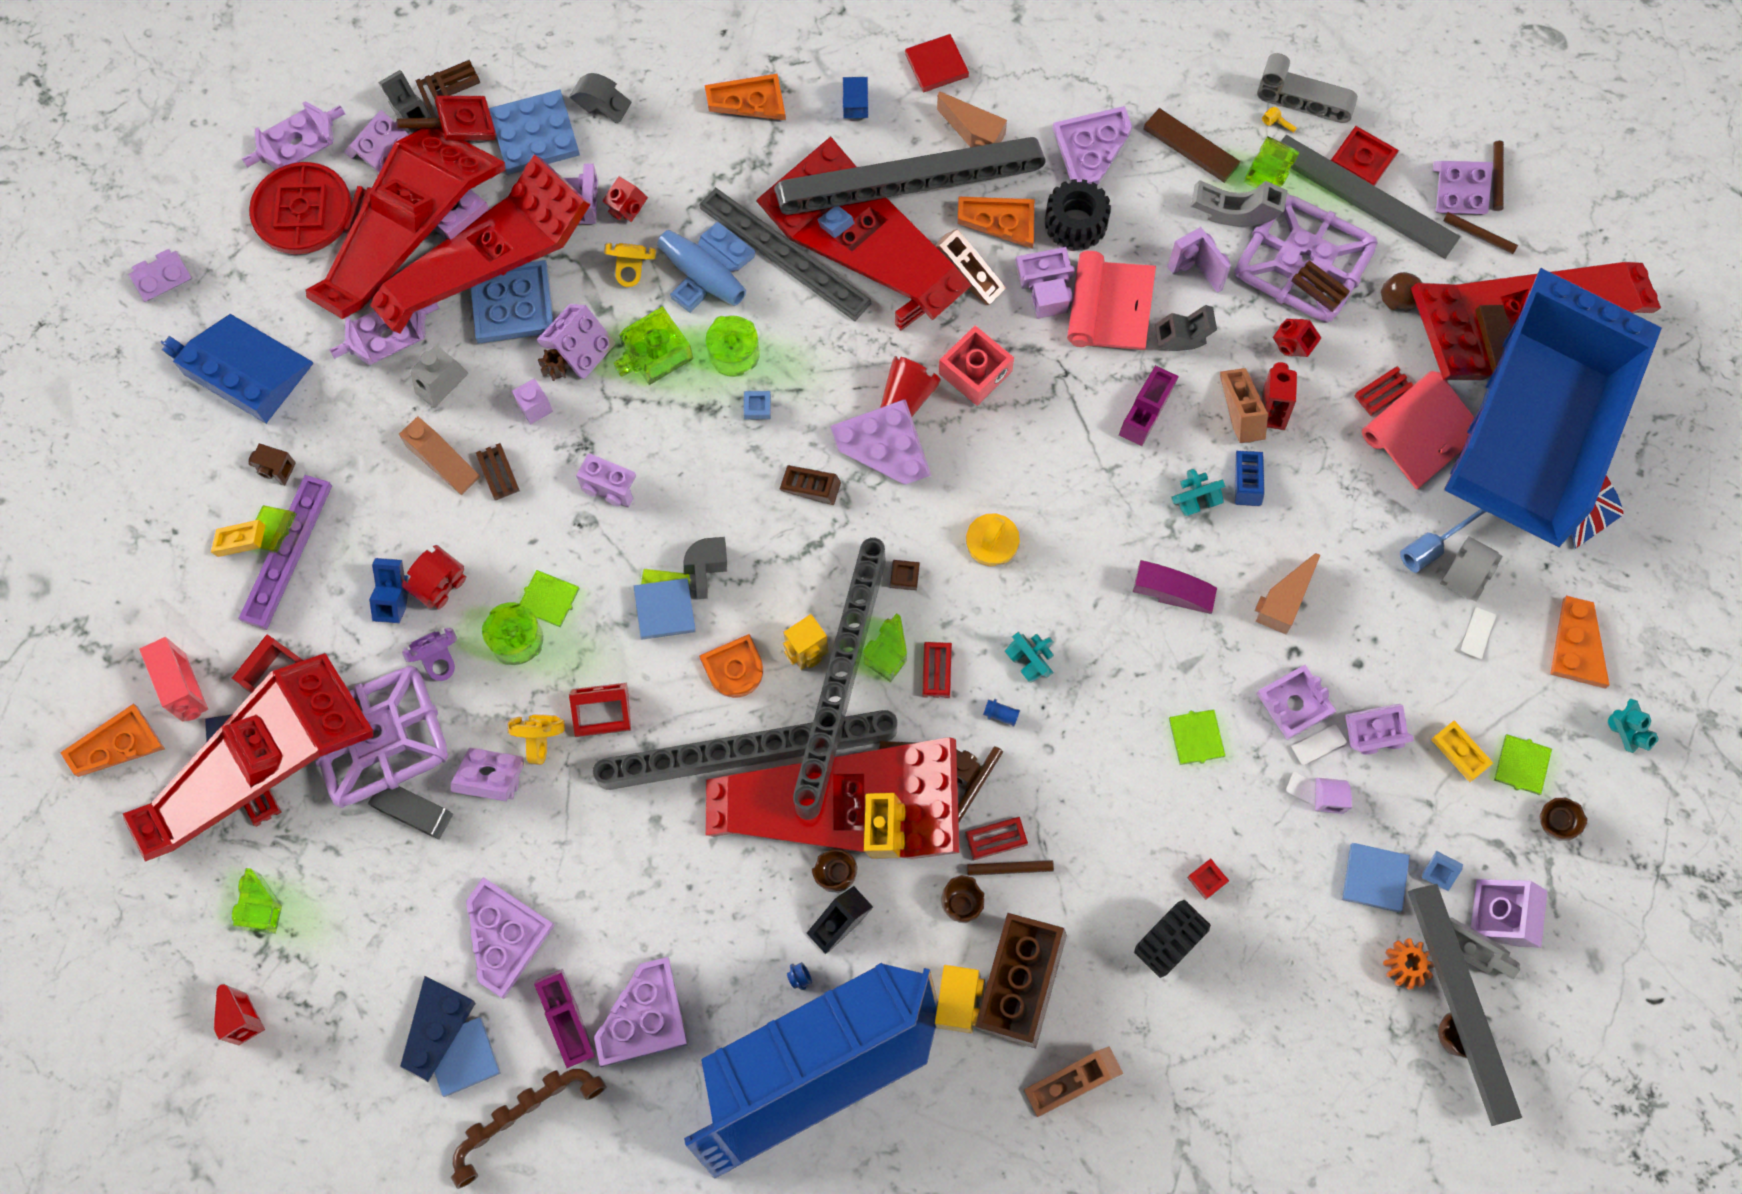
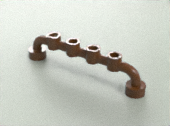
(505, 1118)

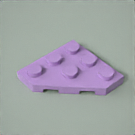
(1092, 142)
(884, 442)
(503, 936)
(643, 1017)

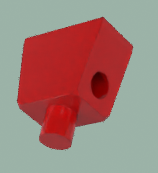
(1279, 386)

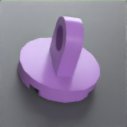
(430, 649)

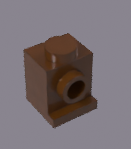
(272, 463)
(966, 768)

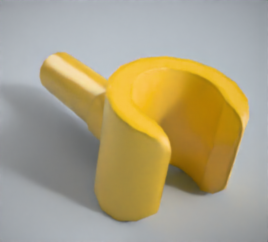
(1274, 115)

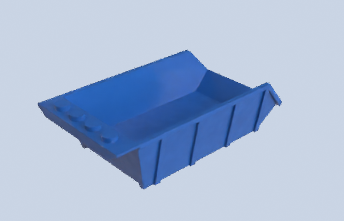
(1554, 409)
(814, 1063)

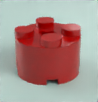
(434, 577)

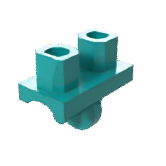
(1211, 492)
(1037, 667)
(1633, 727)

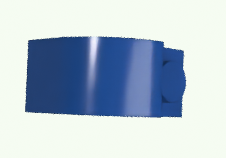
(855, 97)
(388, 597)

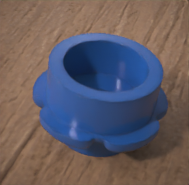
(172, 347)
(799, 976)

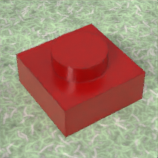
(1208, 879)

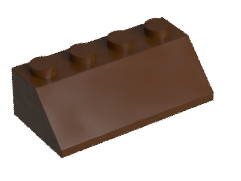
(1021, 980)

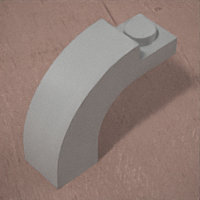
(1240, 209)

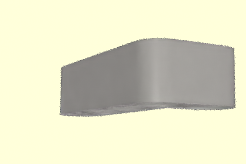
(1304, 93)

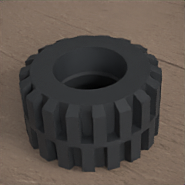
(1077, 197)
(1172, 938)

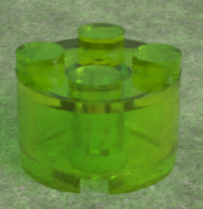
(1271, 163)
(732, 345)
(498, 633)

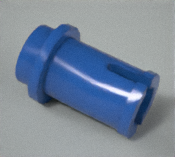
(1001, 712)

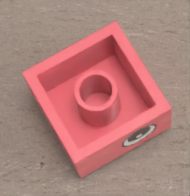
(976, 365)

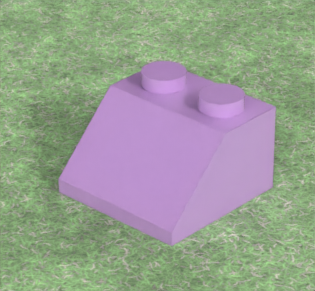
(1510, 911)

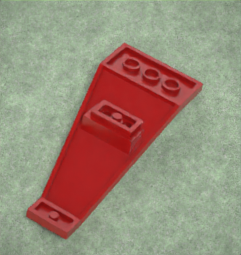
(407, 201)
(518, 230)
(886, 251)
(1454, 326)
(291, 722)
(918, 774)

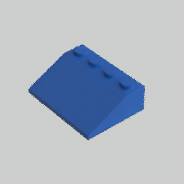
(243, 366)

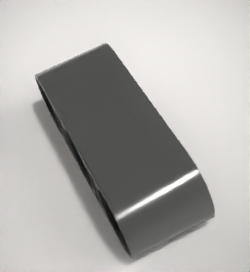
(412, 810)

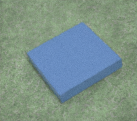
(664, 608)
(1376, 877)
(467, 1059)

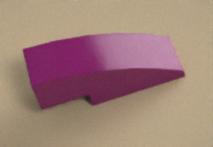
(1148, 405)
(1174, 587)
(564, 1018)

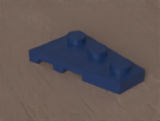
(434, 1027)

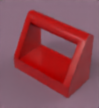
(259, 662)
(600, 694)
(235, 1016)

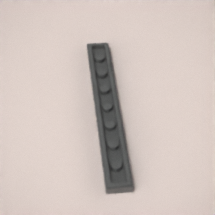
(1372, 200)
(785, 254)
(1464, 1005)

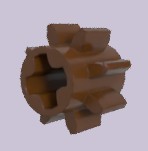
(548, 367)

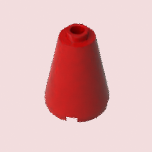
(909, 382)

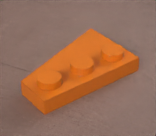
(747, 97)
(999, 217)
(1579, 645)
(113, 743)

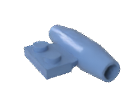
(711, 260)

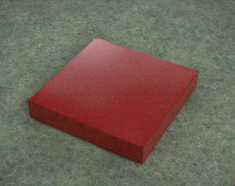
(936, 63)
(465, 118)
(1365, 155)

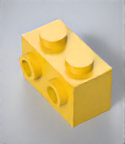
(805, 643)
(883, 826)
(959, 999)

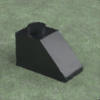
(839, 919)

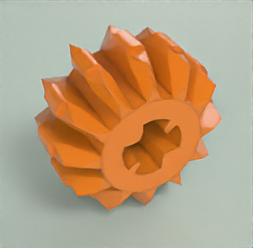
(1415, 974)

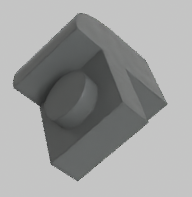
(599, 92)
(402, 97)
(1186, 333)
(704, 557)

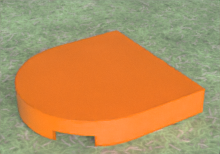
(734, 667)

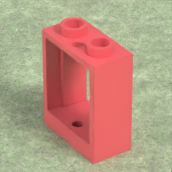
(173, 679)

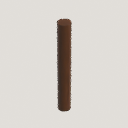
(411, 123)
(1498, 175)
(1480, 233)
(978, 781)
(1010, 867)

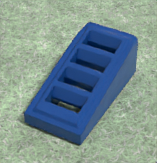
(1249, 493)

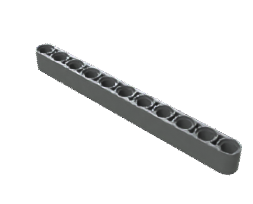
(909, 175)
(840, 686)
(732, 746)

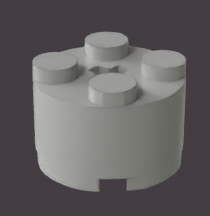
(1471, 569)

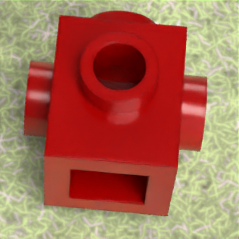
(624, 200)
(1296, 337)

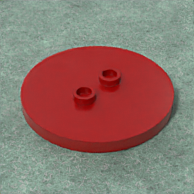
(300, 208)

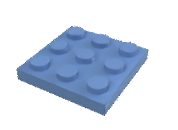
(534, 127)
(513, 304)

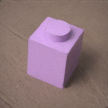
(1051, 298)
(532, 401)

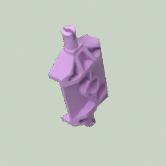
(309, 124)
(365, 338)

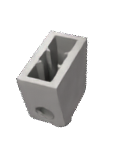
(436, 376)

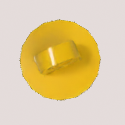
(629, 256)
(992, 539)
(536, 733)

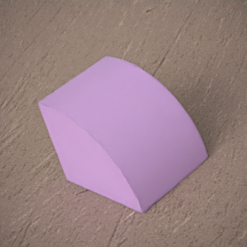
(1332, 796)

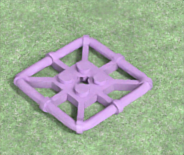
(1300, 242)
(392, 740)

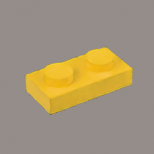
(238, 538)
(1462, 751)

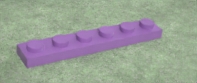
(280, 566)

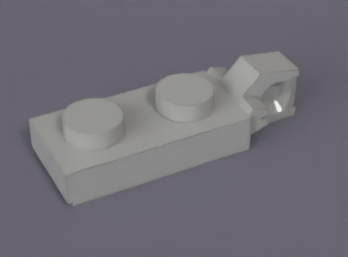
(1484, 952)

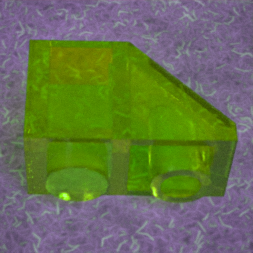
(888, 651)
(257, 905)

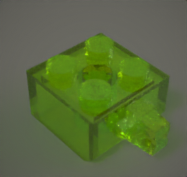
(653, 347)

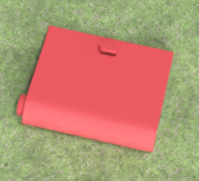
(1106, 301)
(1421, 425)

